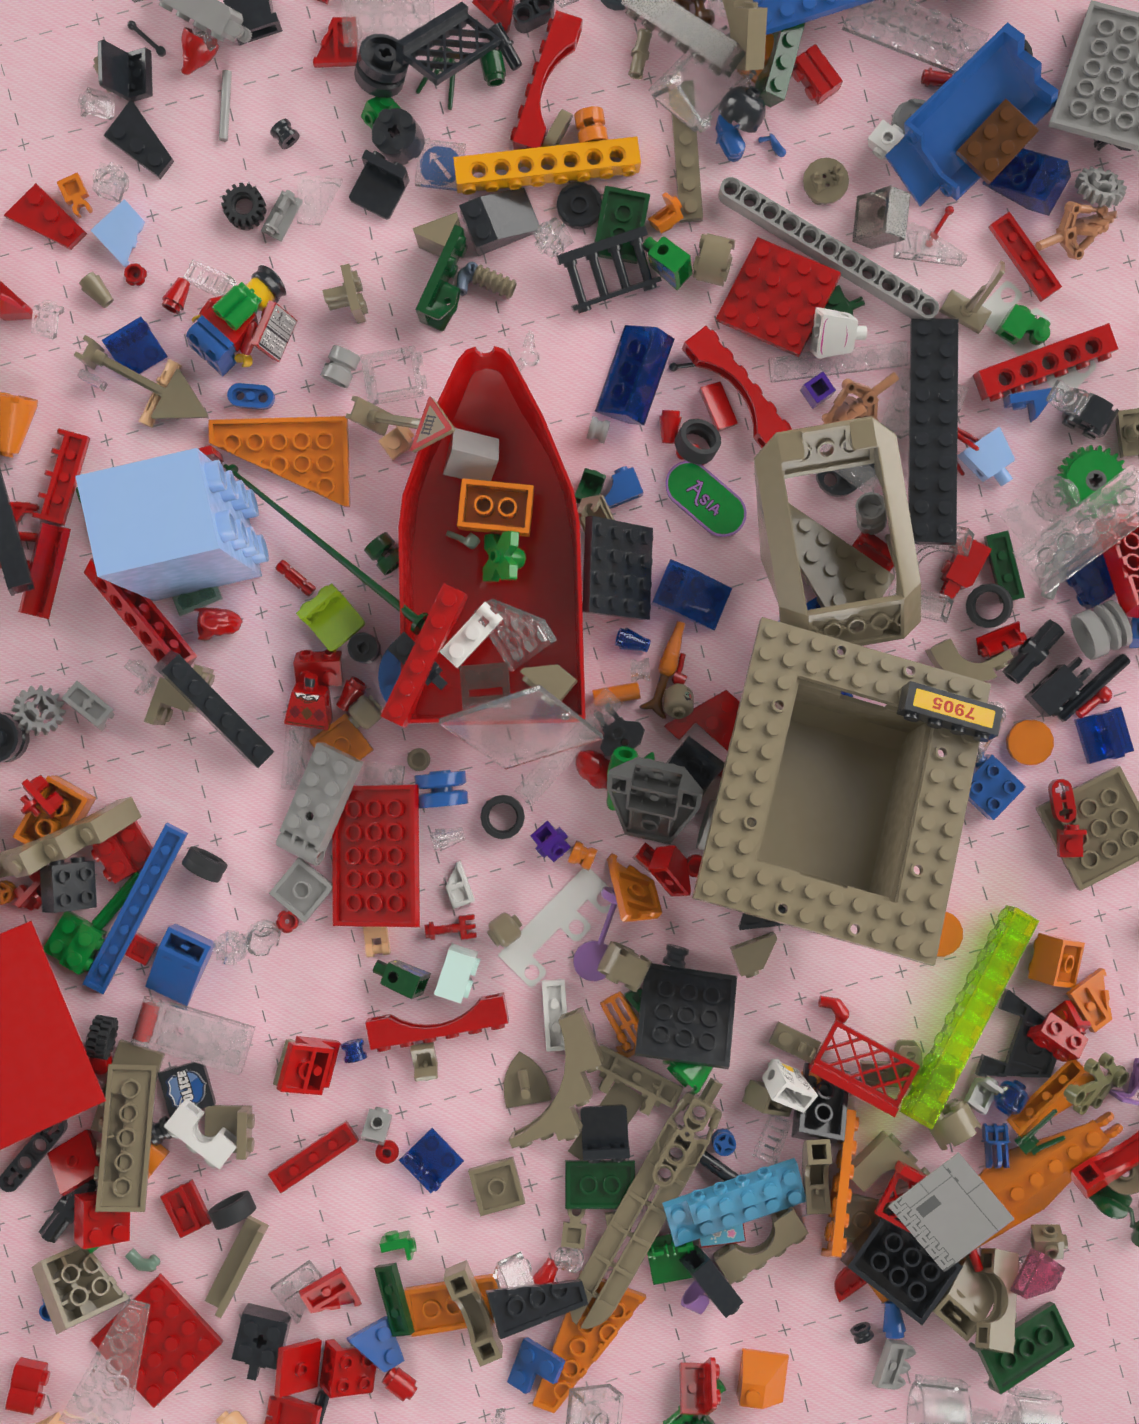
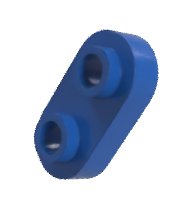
(252, 396)

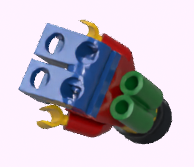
(230, 319)

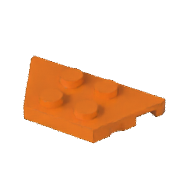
(634, 892)

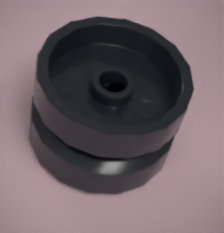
(377, 66)
(12, 739)

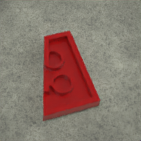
(43, 215)

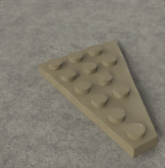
(834, 567)

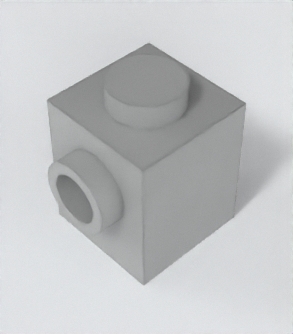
(376, 1126)

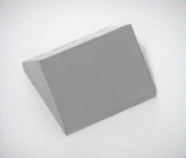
(471, 456)

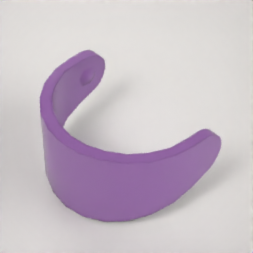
(695, 1299)

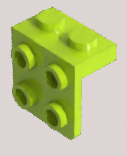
(331, 617)

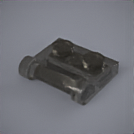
(483, 677)

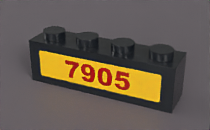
(949, 711)

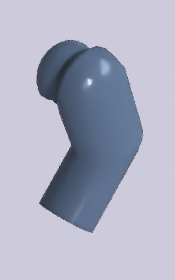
(465, 277)

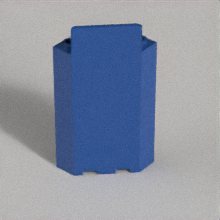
(958, 108)

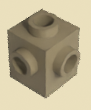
(1049, 1240)

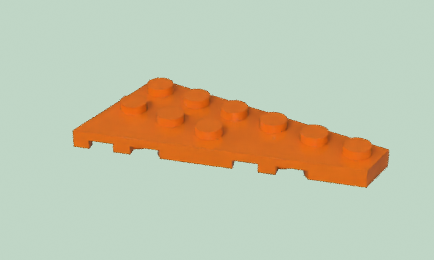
(840, 1194)
(583, 1347)

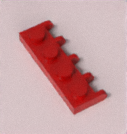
(63, 478)

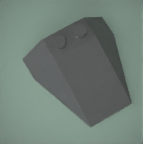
(653, 798)

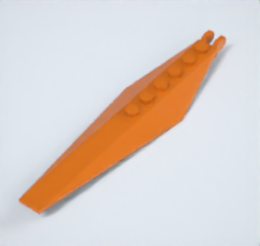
(1039, 1178)

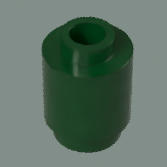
(493, 68)

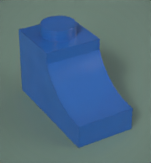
(624, 488)

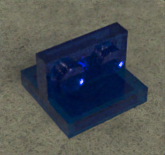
(1104, 735)

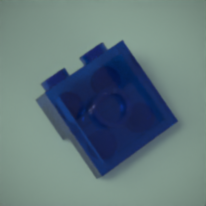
(1092, 583)

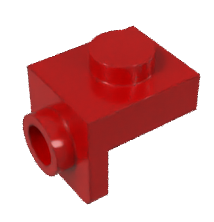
(1068, 1013)

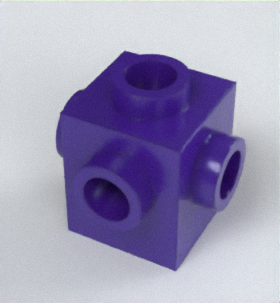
(550, 841)

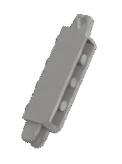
(212, 15)

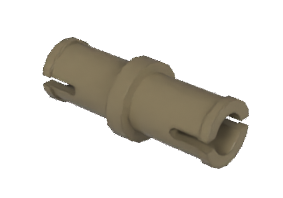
(640, 54)

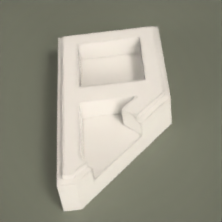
(459, 888)

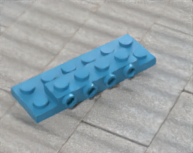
(734, 1202)

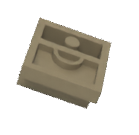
(167, 697)

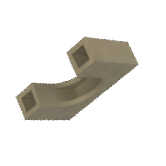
(879, 1158)

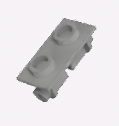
(281, 215)

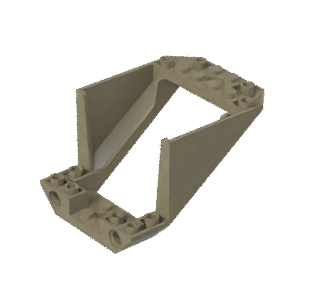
(798, 454)

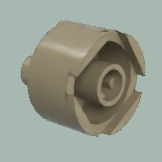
(714, 259)
(624, 965)
(955, 1124)

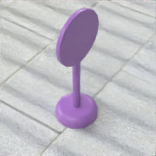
(590, 953)

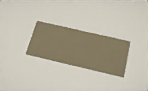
(618, 1094)

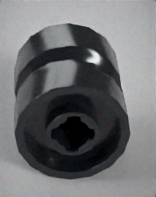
(364, 648)

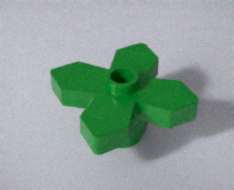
(503, 556)

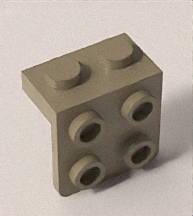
(237, 1120)

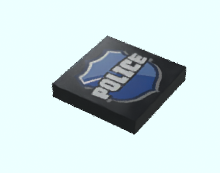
(186, 1082)

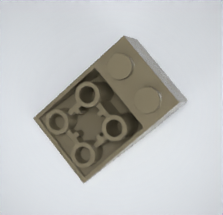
(966, 1300)

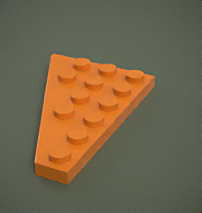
(299, 449)

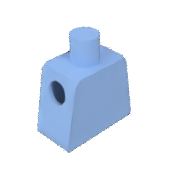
(991, 458)

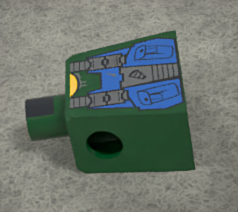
(410, 980)

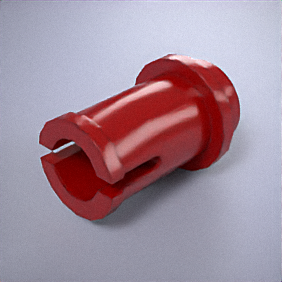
(934, 78)

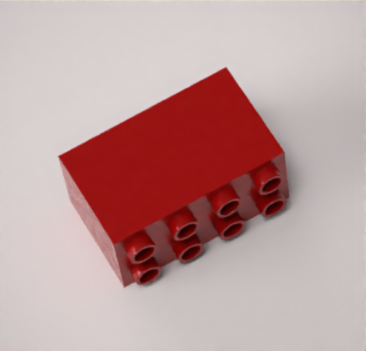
(41, 1053)

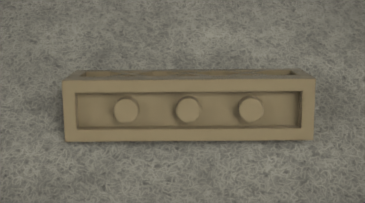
(236, 1264)

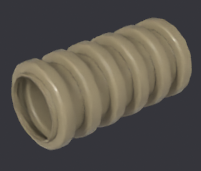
(493, 281)

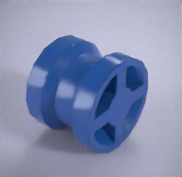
(725, 1146)

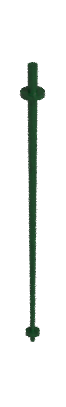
(417, 621)

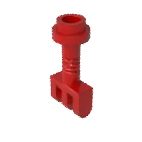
(462, 927)

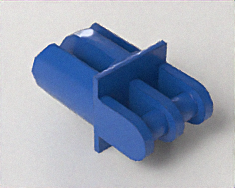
(729, 139)
(996, 1150)

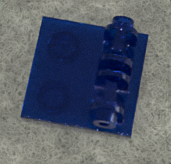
(135, 346)
(431, 1160)

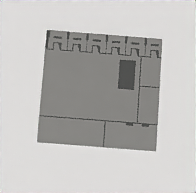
(951, 1212)

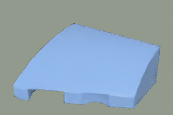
(119, 231)

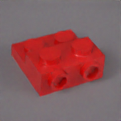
(123, 853)

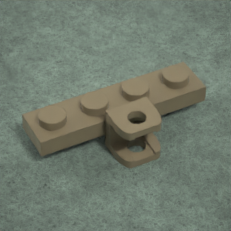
(908, 1049)

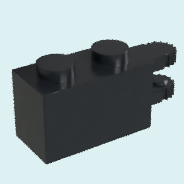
(1057, 688)

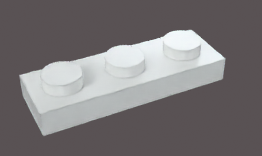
(554, 1006)

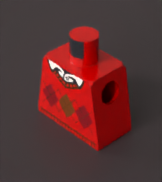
(309, 704)

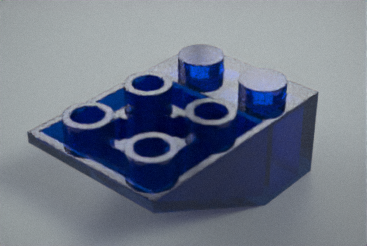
(1033, 180)
(691, 595)

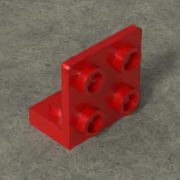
(345, 1371)

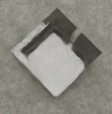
(881, 217)

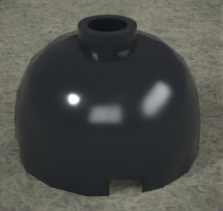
(744, 107)

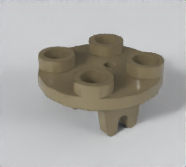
(815, 184)

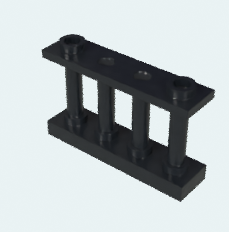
(591, 252)

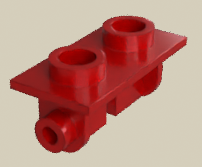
(874, 549)
(993, 642)

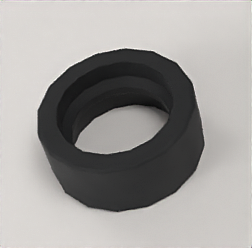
(703, 429)
(971, 605)
(499, 833)
(232, 1210)

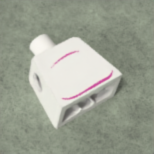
(835, 333)

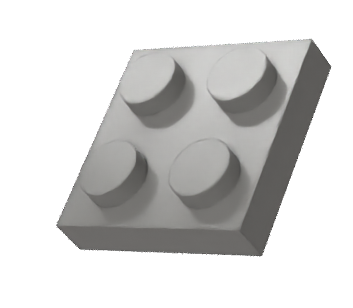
(301, 889)

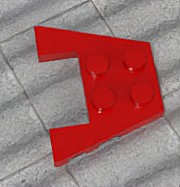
(713, 716)

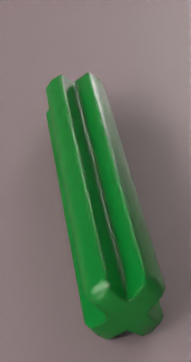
(114, 904)

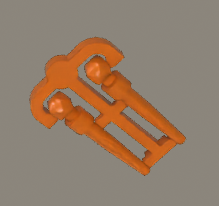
(621, 1037)

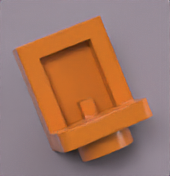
(668, 215)

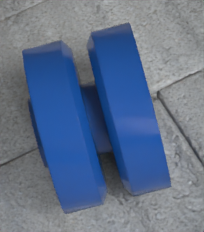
(441, 788)

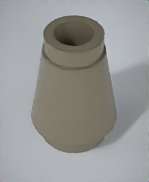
(96, 289)

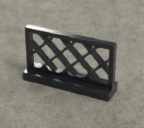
(435, 34)

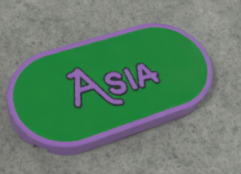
(705, 499)

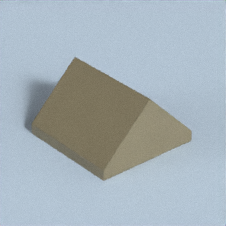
(435, 234)

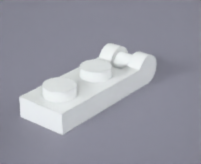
(470, 635)

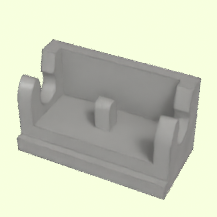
(88, 705)

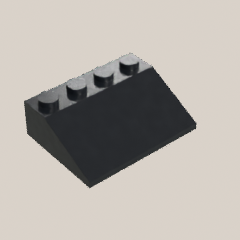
(899, 1268)

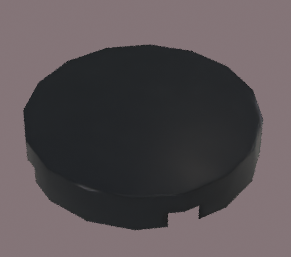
(579, 205)

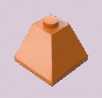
(761, 1378)

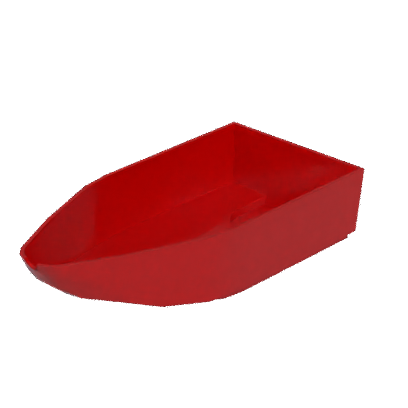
(493, 400)

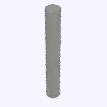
(225, 105)

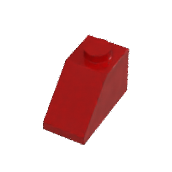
(671, 870)

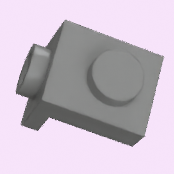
(982, 1094)

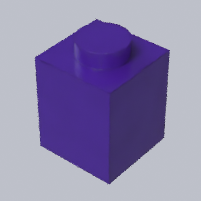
(817, 390)

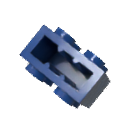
(993, 787)

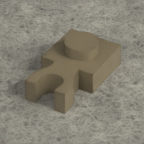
(574, 1231)

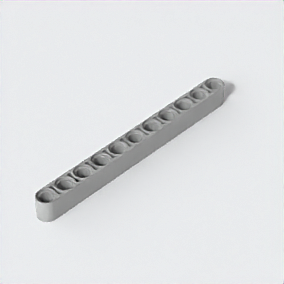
(815, 250)

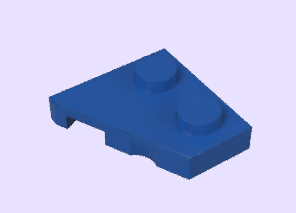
(378, 1345)

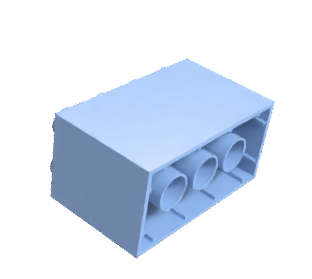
(171, 525)

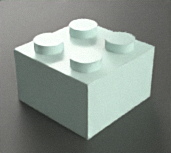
(456, 972)

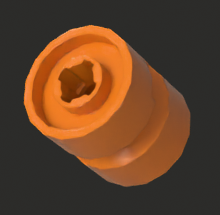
(590, 124)

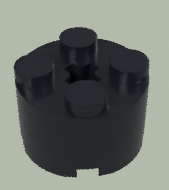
(397, 135)
(1094, 417)

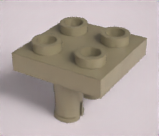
(348, 294)
(1128, 432)

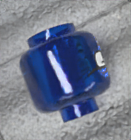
(1013, 1098)

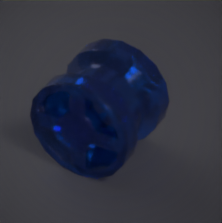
(354, 1050)

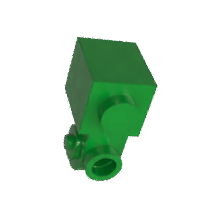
(1021, 321)

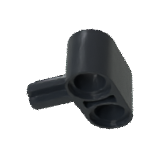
(536, 16)

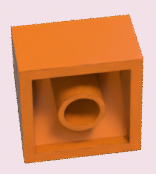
(1056, 960)

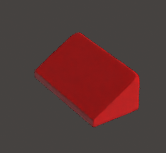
(718, 406)

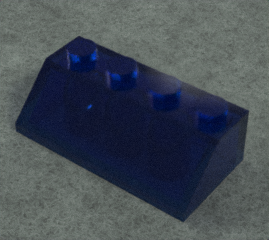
(635, 374)

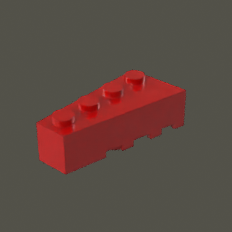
(1123, 568)

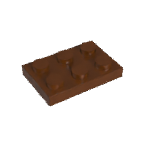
(997, 141)

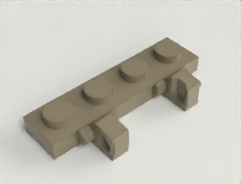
(652, 1085)

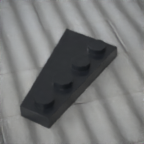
(530, 1305)

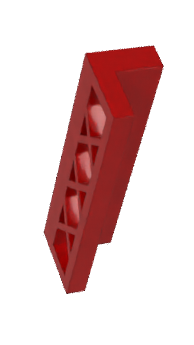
(45, 570)

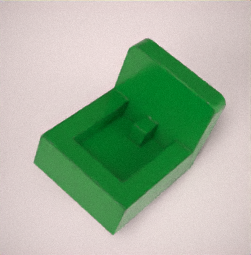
(374, 106)
(393, 1240)

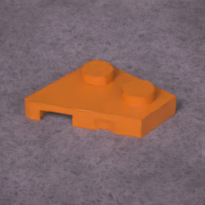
(1092, 1000)

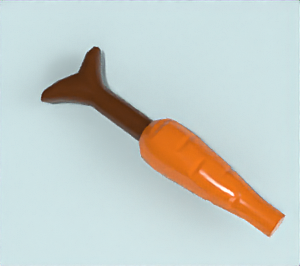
(666, 668)

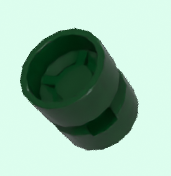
(379, 548)

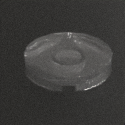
(1055, 495)

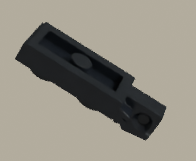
(401, 649)

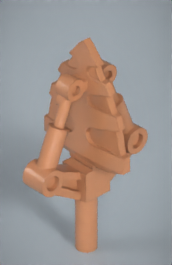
(1071, 227)
(849, 407)

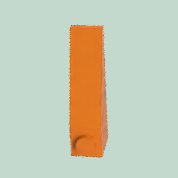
(1050, 1097)

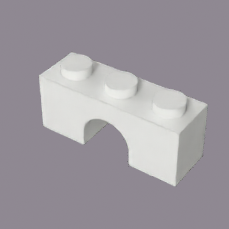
(184, 1126)

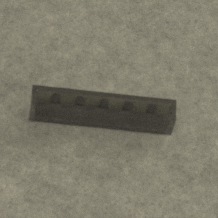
(688, 33)

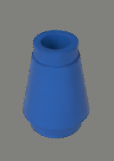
(893, 1321)

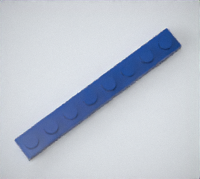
(135, 908)

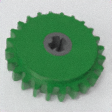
(1088, 465)

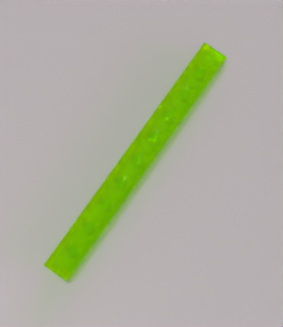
(968, 1016)

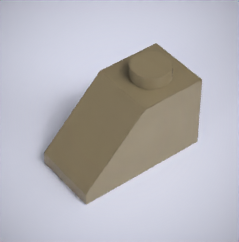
(753, 954)
(759, 1099)

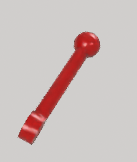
(948, 211)

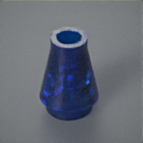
(630, 640)

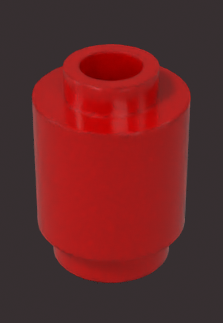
(400, 1383)

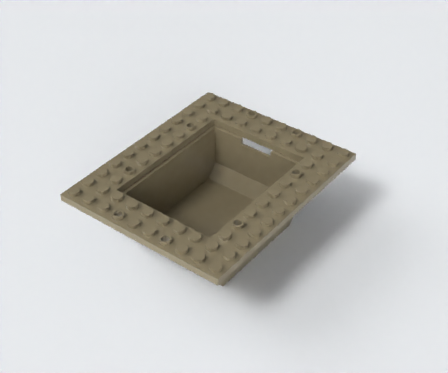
(839, 796)

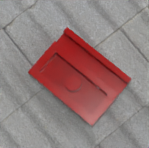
(186, 1208)

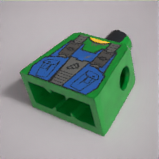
(668, 261)

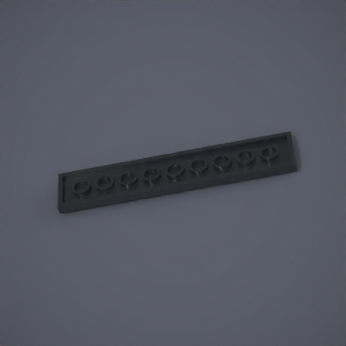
(933, 431)

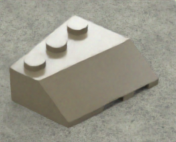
(75, 1287)

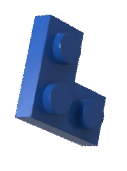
(532, 1361)

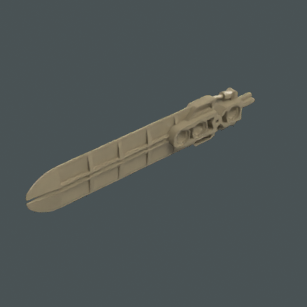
(636, 1198)

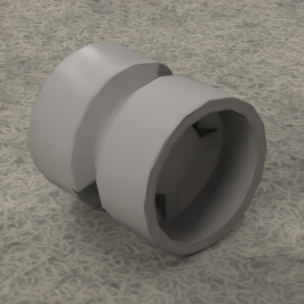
(340, 366)
(871, 513)

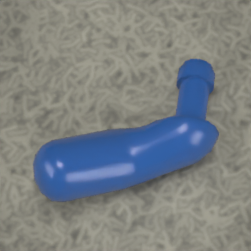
(776, 146)

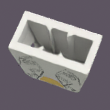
(788, 1086)

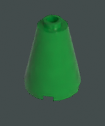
(689, 1074)

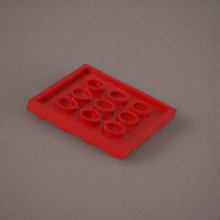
(778, 296)
(173, 1341)

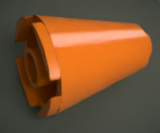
(15, 420)

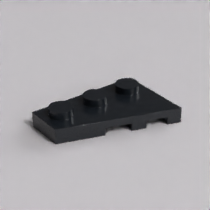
(137, 139)

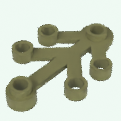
(1116, 1077)

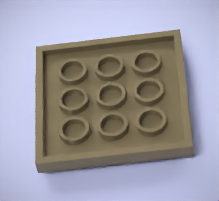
(1110, 816)

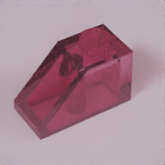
(1037, 1275)

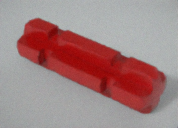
(295, 578)

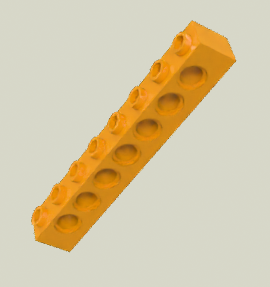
(534, 158)

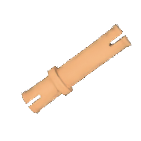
(163, 381)

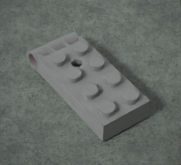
(321, 792)

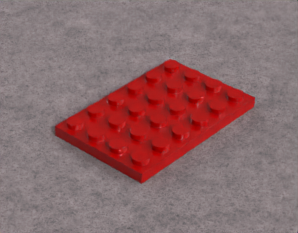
(377, 858)

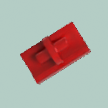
(34, 789)
(29, 896)

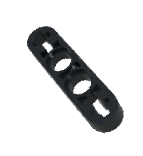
(33, 1154)

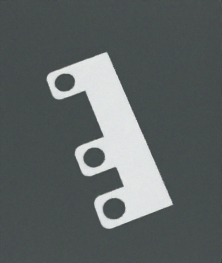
(1000, 309)
(554, 915)

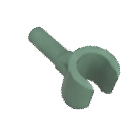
(470, 541)

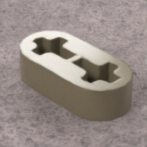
(558, 128)

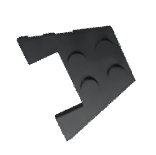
(1024, 1056)

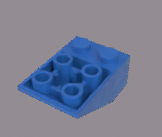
(179, 963)

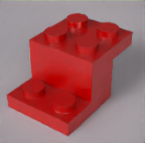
(308, 1065)

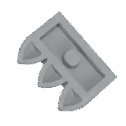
(892, 1364)

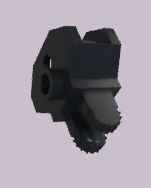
(618, 731)

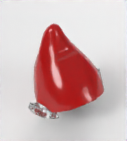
(197, 49)

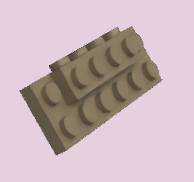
(125, 1138)

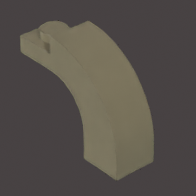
(946, 657)
(815, 1168)

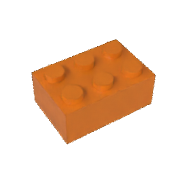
(495, 507)
(75, 807)

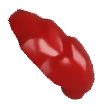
(593, 768)

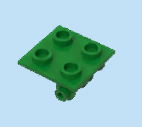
(665, 1261)

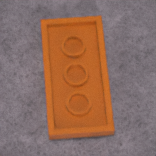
(435, 1311)

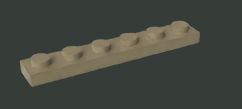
(687, 171)

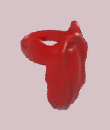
(216, 622)

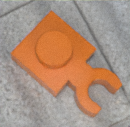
(75, 193)

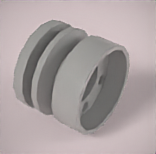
(1101, 629)

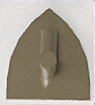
(525, 1083)

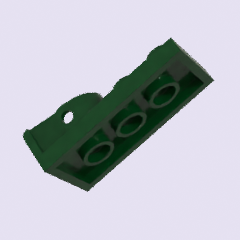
(433, 306)
(1038, 1342)

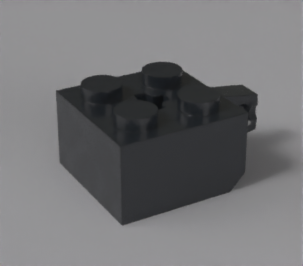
(259, 1350)

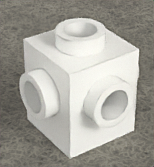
(884, 138)

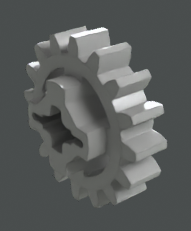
(1100, 187)
(29, 714)

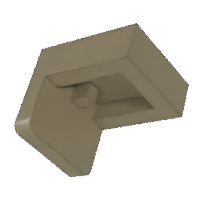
(424, 1061)

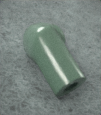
(141, 1263)

